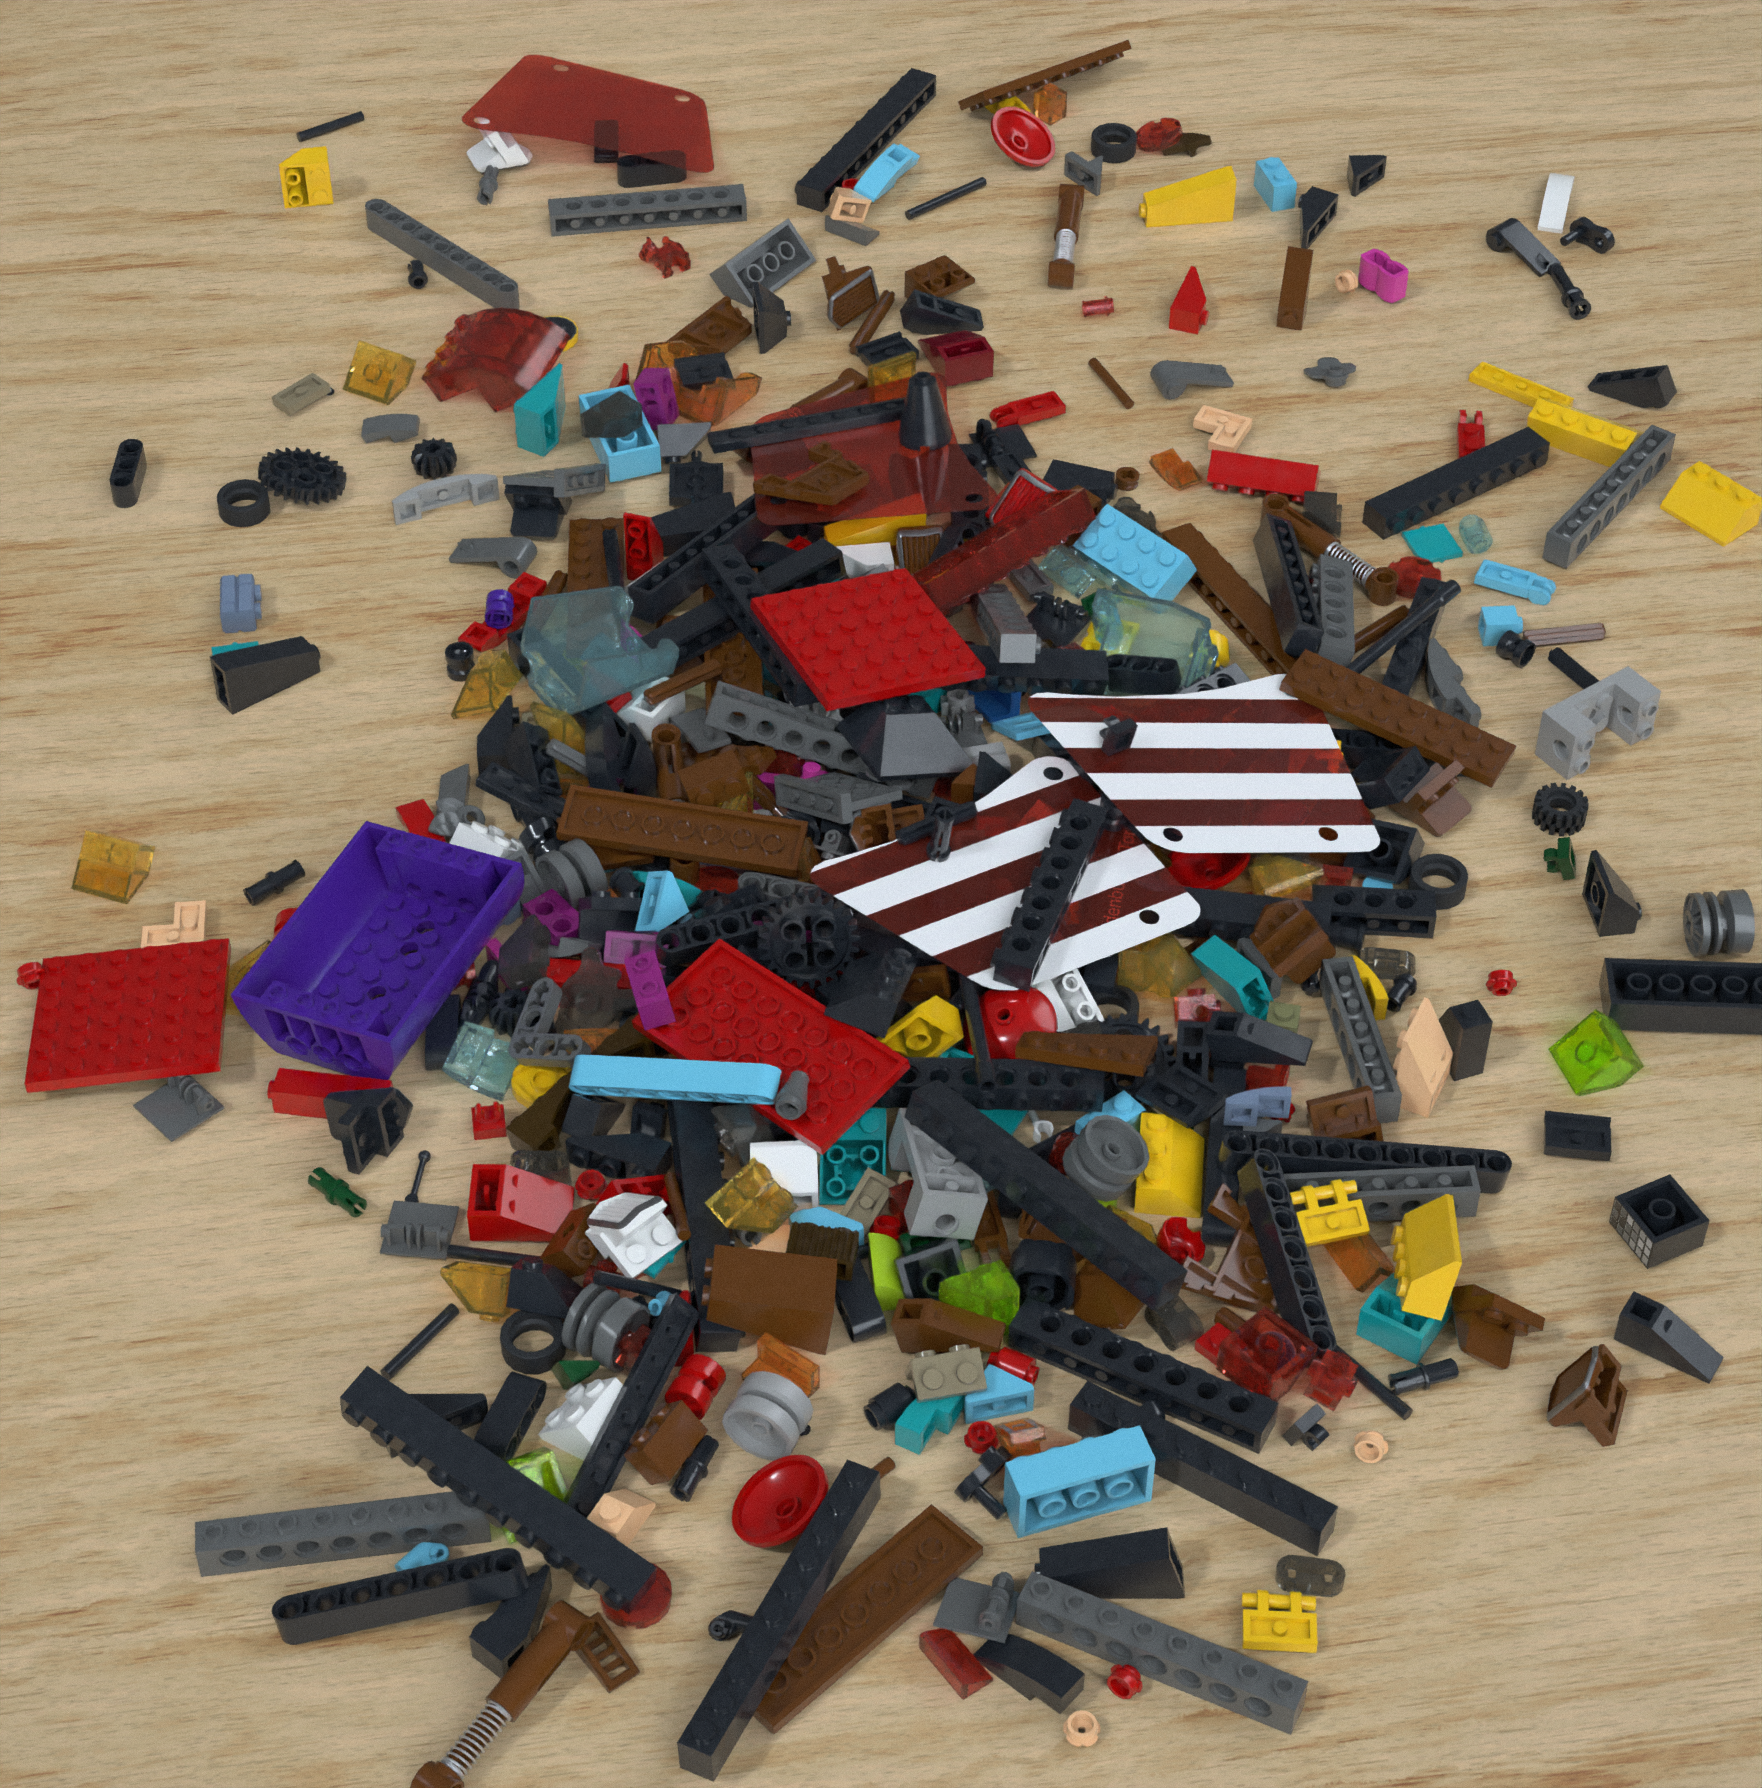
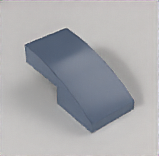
(1246, 1106)

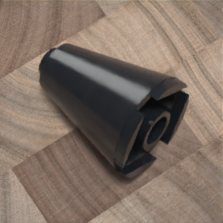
(924, 415)

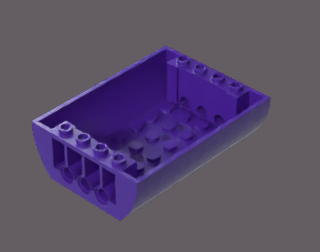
(351, 940)

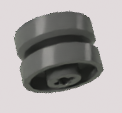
(572, 871)
(1106, 1157)

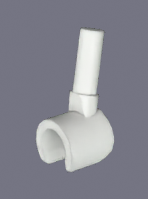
(1040, 1126)

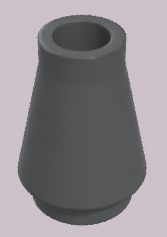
(792, 1098)

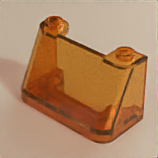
(711, 403)

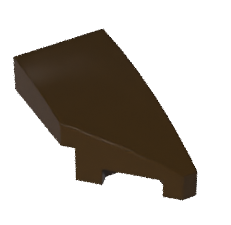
(1188, 142)

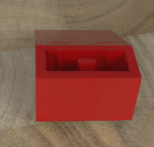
(515, 1204)

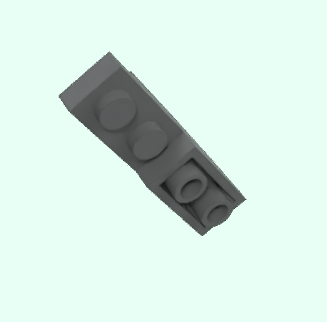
(1444, 686)

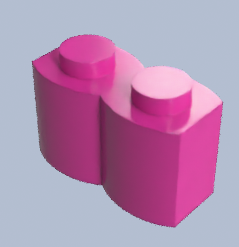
(1383, 275)

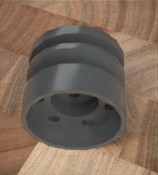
(1718, 922)
(600, 1322)

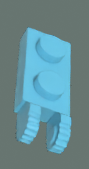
(1515, 582)

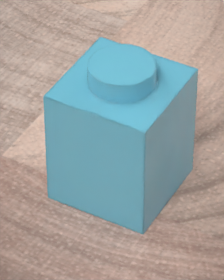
(1496, 621)

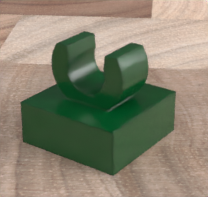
(1563, 859)

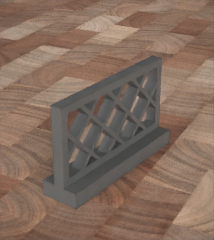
(566, 481)
(831, 795)

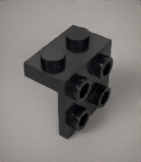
(607, 913)

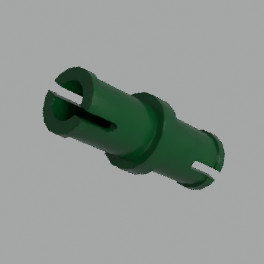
(337, 1192)

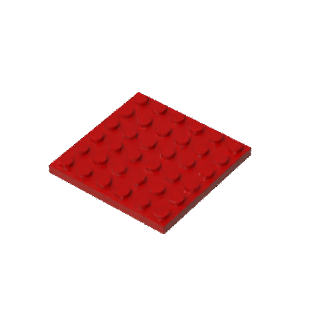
(867, 639)
(129, 1015)

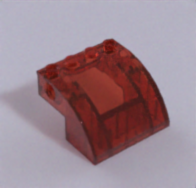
(497, 353)

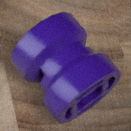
(499, 609)

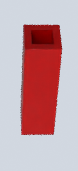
(304, 1091)

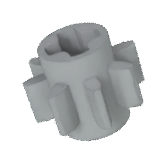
(957, 702)

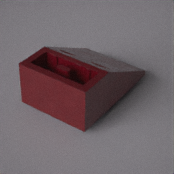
(959, 356)

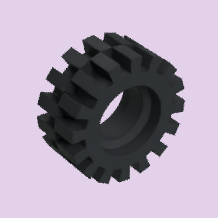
(1563, 798)

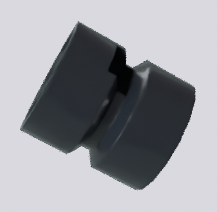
(540, 837)

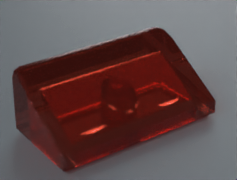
(954, 1661)

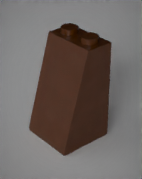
(772, 1294)

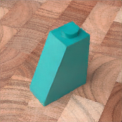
(1233, 977)

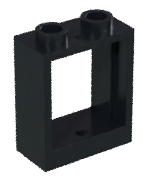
(1389, 776)

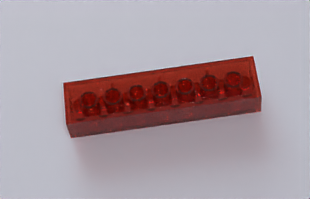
(1005, 547)

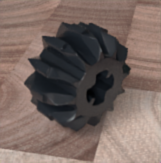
(434, 458)
(506, 1010)

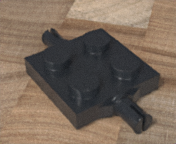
(694, 480)

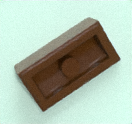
(963, 786)

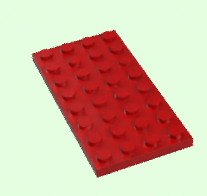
(747, 1014)

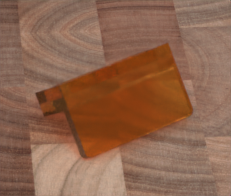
(1360, 1260)
(782, 1360)

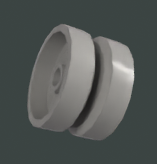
(767, 1415)

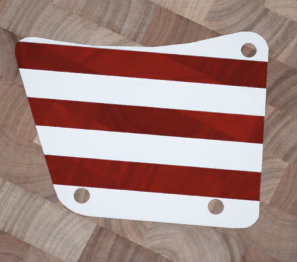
(1220, 766)
(966, 902)

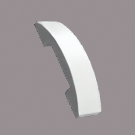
(1555, 203)

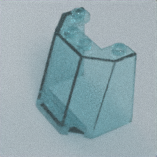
(1155, 629)
(587, 650)

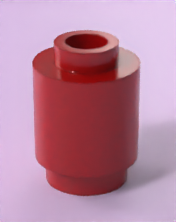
(1015, 1364)

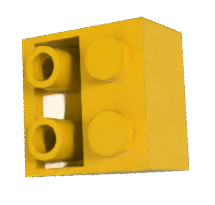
(306, 178)

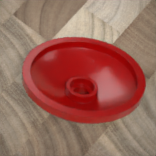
(1022, 137)
(1207, 869)
(1027, 1013)
(779, 1501)

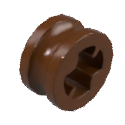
(1127, 478)

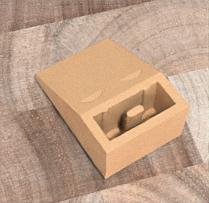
(1423, 1060)

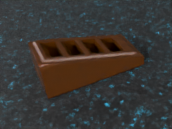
(614, 1647)

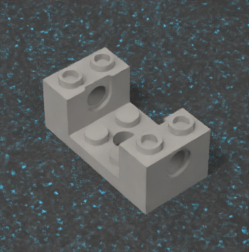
(1568, 729)
(945, 1192)

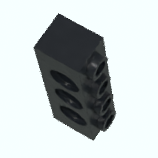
(1381, 909)

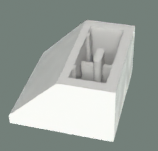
(647, 716)
(486, 840)
(1070, 1000)
(792, 1167)
(581, 1416)

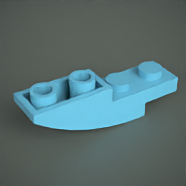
(885, 171)

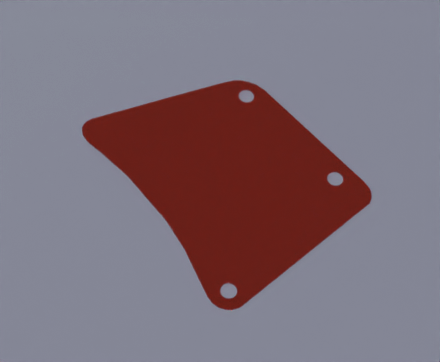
(598, 111)
(899, 477)

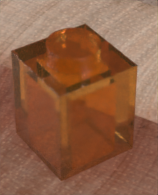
(1050, 104)

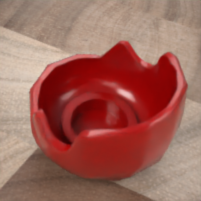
(1179, 1241)

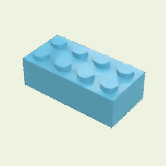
(627, 456)
(1134, 556)
(1078, 1481)

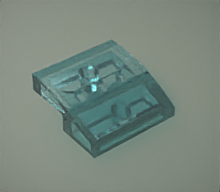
(481, 1061)

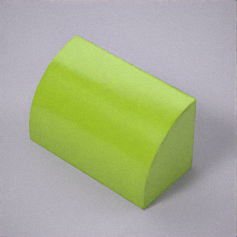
(883, 1273)

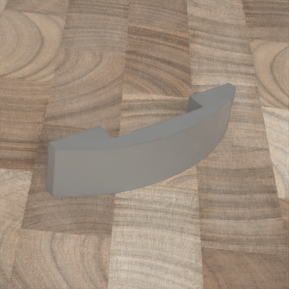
(444, 492)

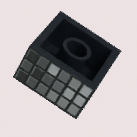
(1659, 1221)

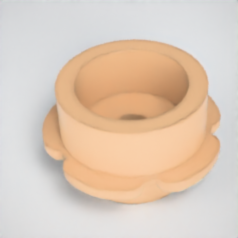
(1346, 281)
(1368, 1452)
(1081, 1720)

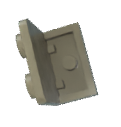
(947, 1373)

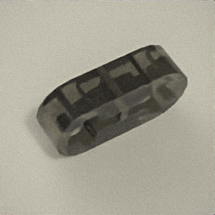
(1387, 961)
(1310, 1575)

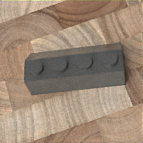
(768, 260)

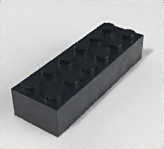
(1683, 995)

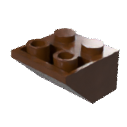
(937, 277)

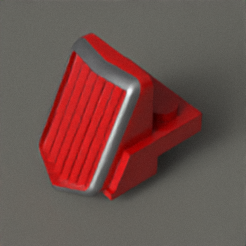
(1021, 491)

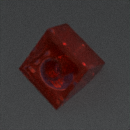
(1265, 1355)

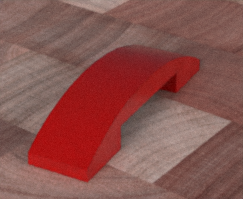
(484, 637)

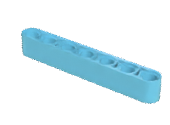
(675, 1079)

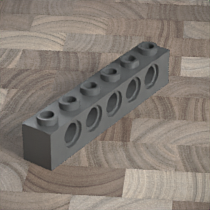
(1333, 595)
(1359, 1035)
(1394, 1192)

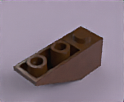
(939, 1326)

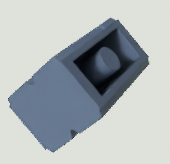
(239, 603)

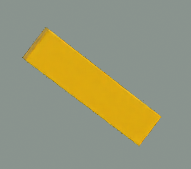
(1514, 386)

